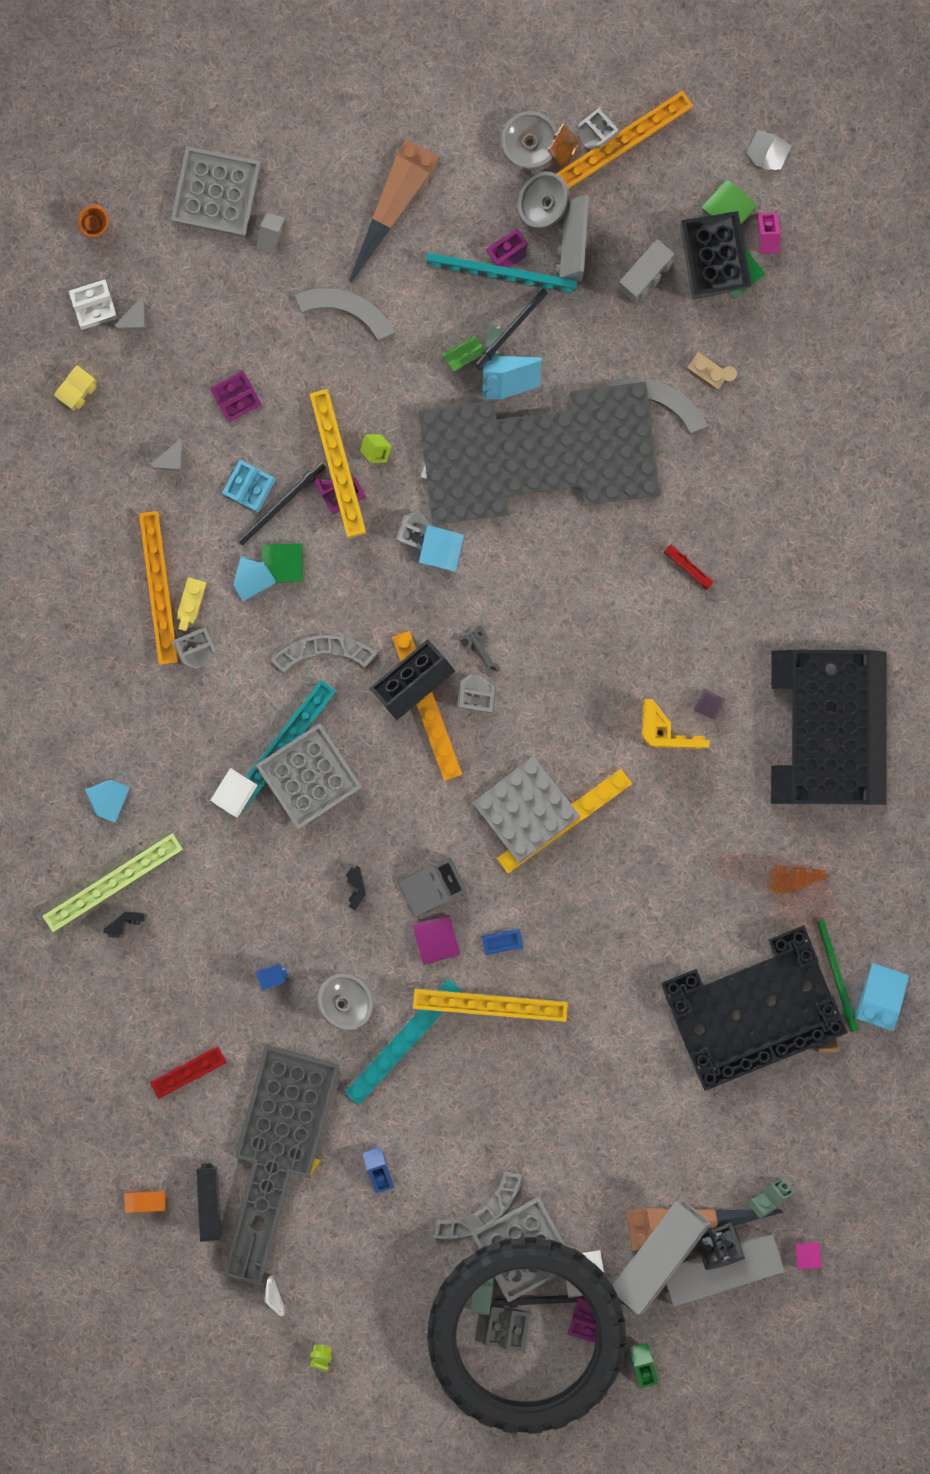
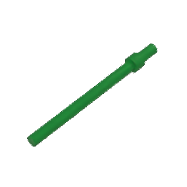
(848, 1012)

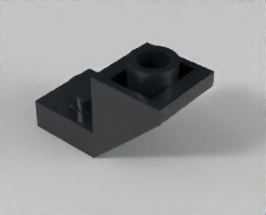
(355, 879)
(117, 927)

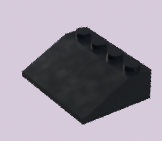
(715, 254)

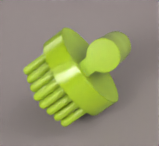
(321, 1357)

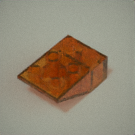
(788, 881)

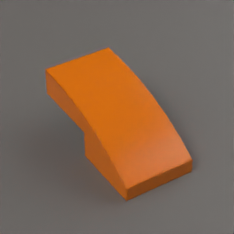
(145, 1201)

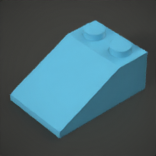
(510, 376)
(882, 997)

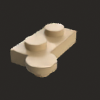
(711, 372)

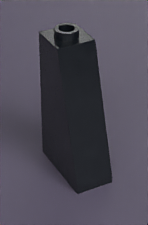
(209, 1203)

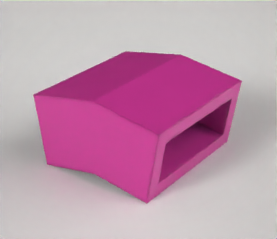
(808, 1255)

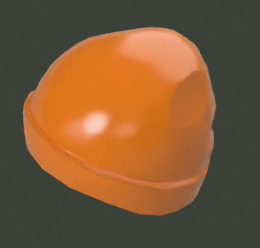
(93, 221)

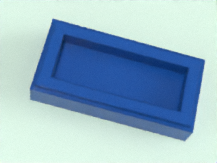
(502, 941)

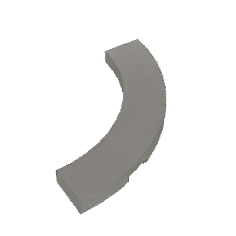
(349, 303)
(673, 400)
(323, 645)
(488, 1213)

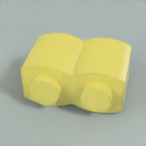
(75, 388)

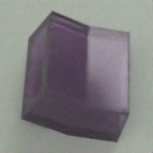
(709, 704)

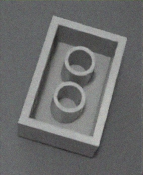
(646, 272)

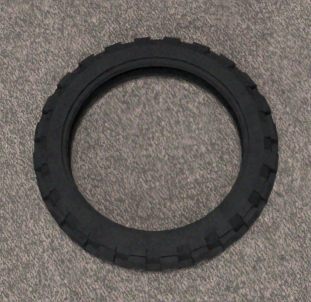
(543, 1414)

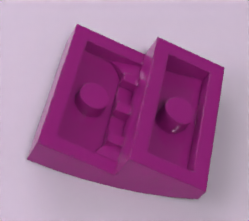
(240, 403)
(436, 939)
(580, 1325)

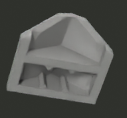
(597, 130)
(768, 151)
(413, 530)
(195, 648)
(476, 694)

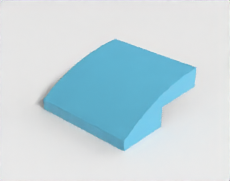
(241, 481)
(441, 548)

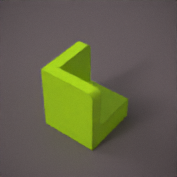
(375, 448)

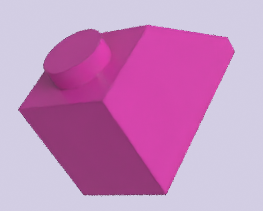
(768, 233)

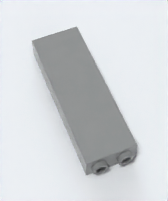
(660, 1256)
(695, 1282)

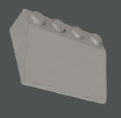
(573, 239)

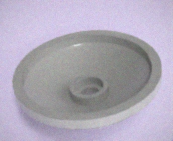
(525, 127)
(536, 196)
(352, 995)

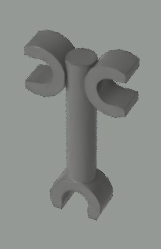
(474, 638)

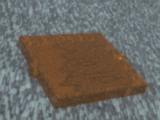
(563, 146)

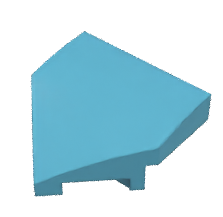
(252, 578)
(107, 799)

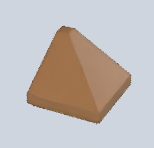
(829, 1047)

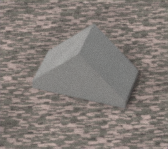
(270, 233)
(134, 319)
(170, 459)

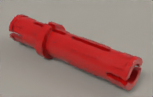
(685, 564)

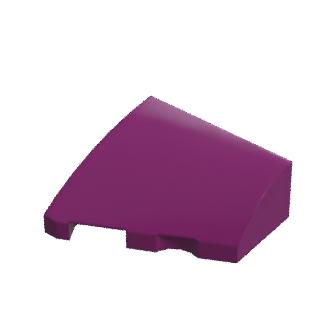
(328, 492)

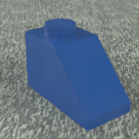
(272, 976)
(378, 1170)

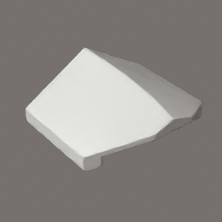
(272, 1297)

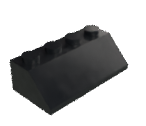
(412, 679)

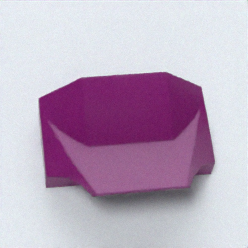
(508, 249)

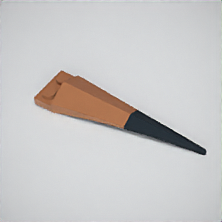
(406, 177)
(644, 1221)

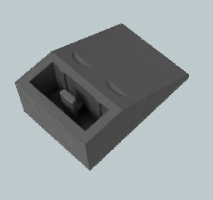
(432, 886)

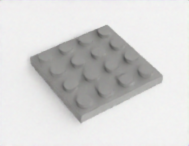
(215, 191)
(308, 776)
(526, 809)
(525, 1221)

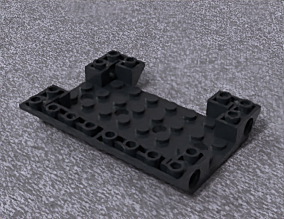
(855, 727)
(762, 1031)

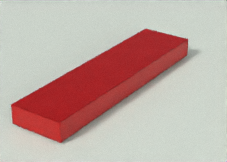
(188, 1072)

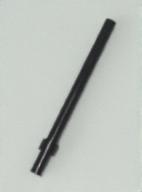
(490, 351)
(309, 477)
(535, 1300)

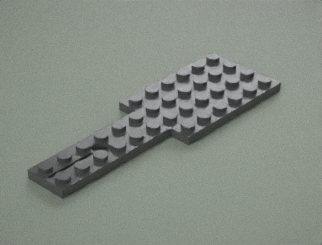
(279, 1139)

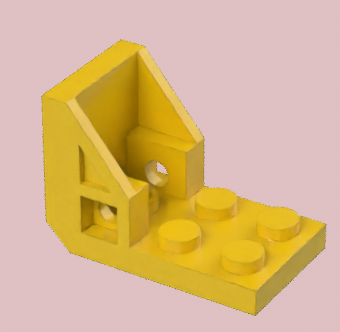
(654, 720)

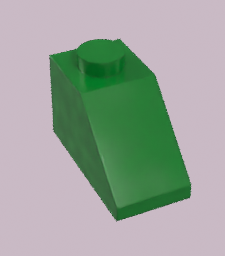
(643, 1365)

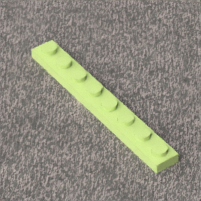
(112, 882)

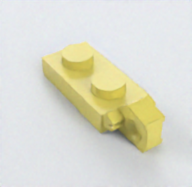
(190, 602)

